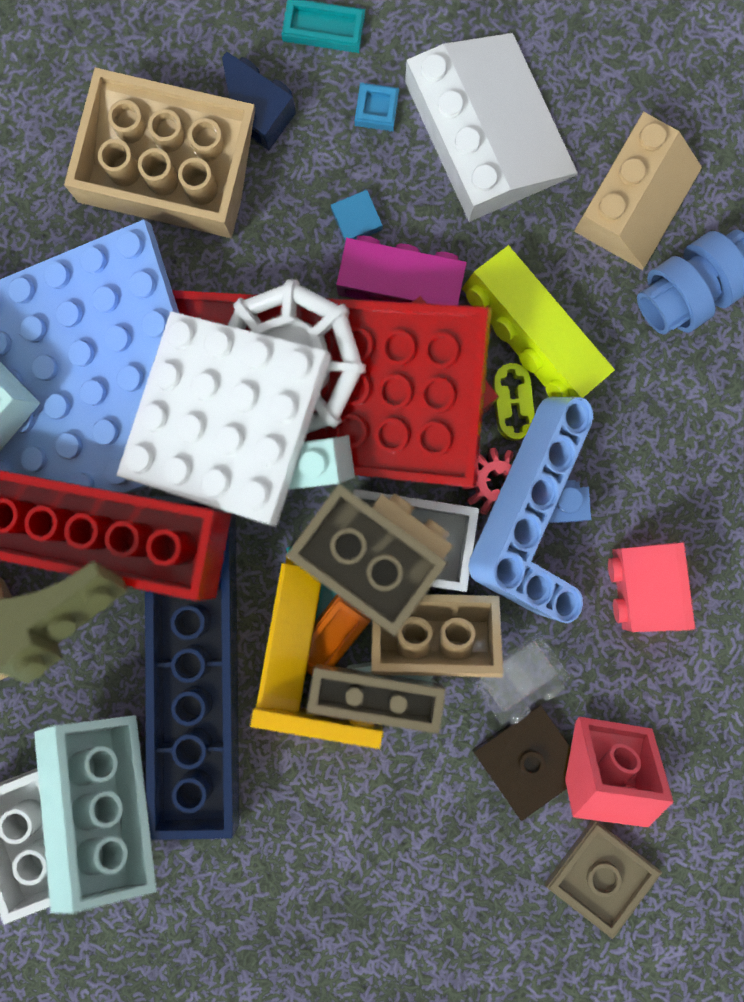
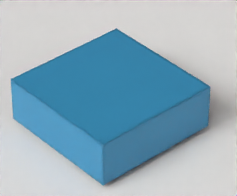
(376, 106)
(356, 216)

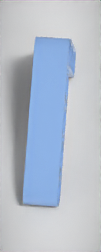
(525, 507)

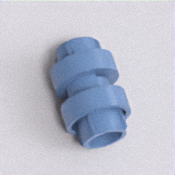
(687, 289)

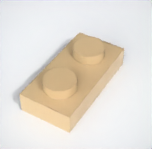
(428, 534)

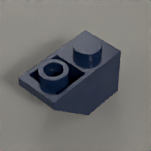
(271, 98)

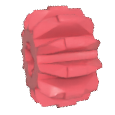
(494, 467)

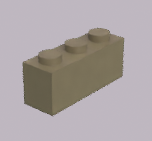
(376, 698)

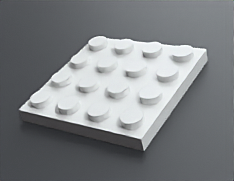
(224, 416)

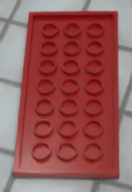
(421, 388)

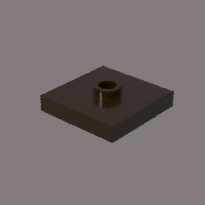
(527, 761)

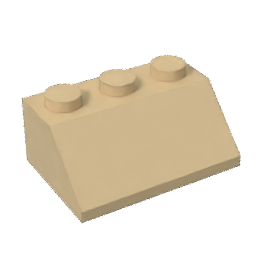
(641, 192)
(443, 639)

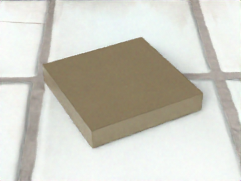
(603, 878)

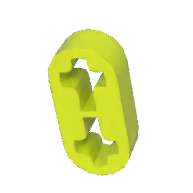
(523, 400)

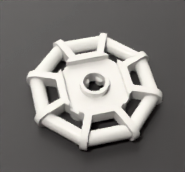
(294, 330)

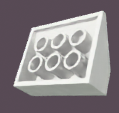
(487, 122)

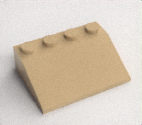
(161, 152)

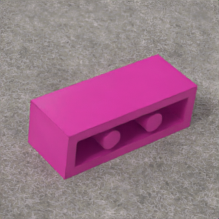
(398, 273)

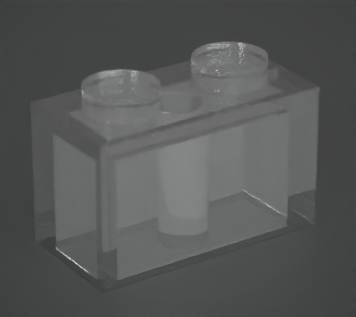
(528, 675)

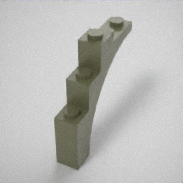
(40, 620)

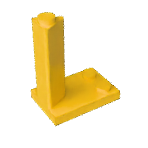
(287, 664)

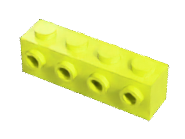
(536, 327)

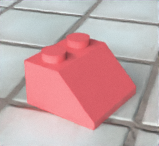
(652, 588)
(616, 774)

